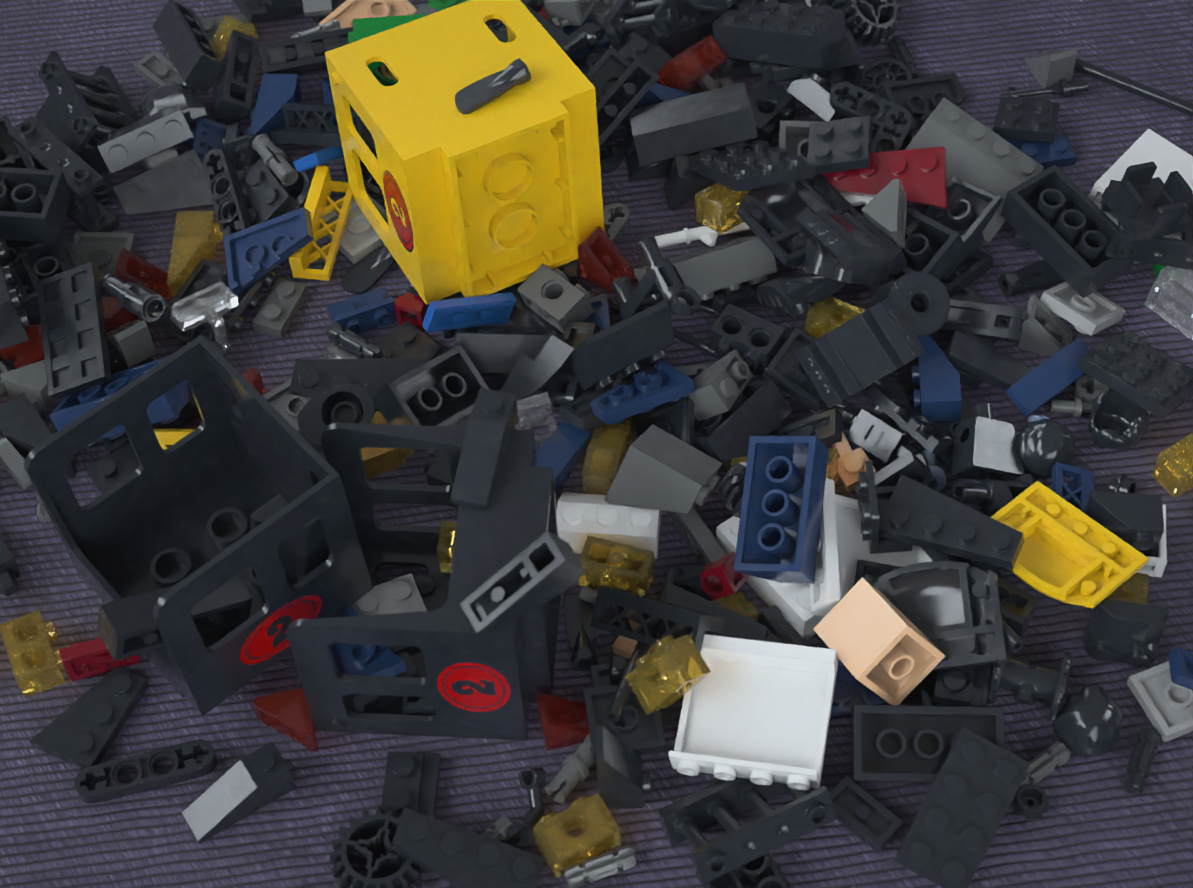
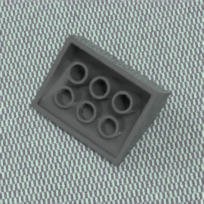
(976, 155)

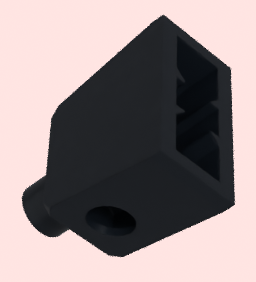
(986, 447)

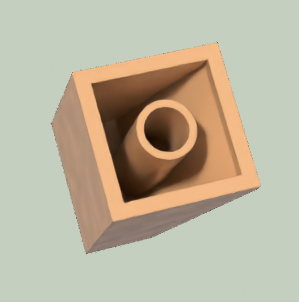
(878, 643)

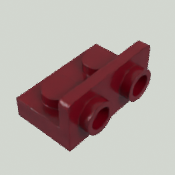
(91, 659)

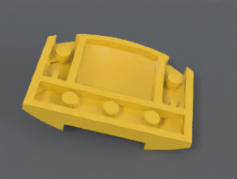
(1067, 550)

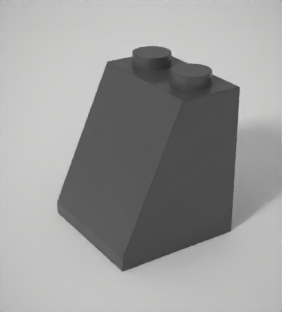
(664, 474)

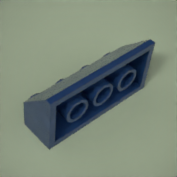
(163, 409)
(782, 508)

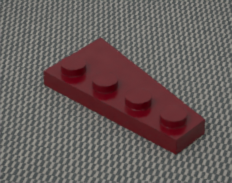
(919, 170)

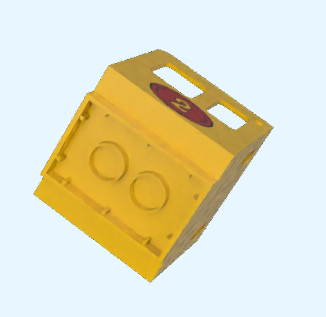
(478, 192)

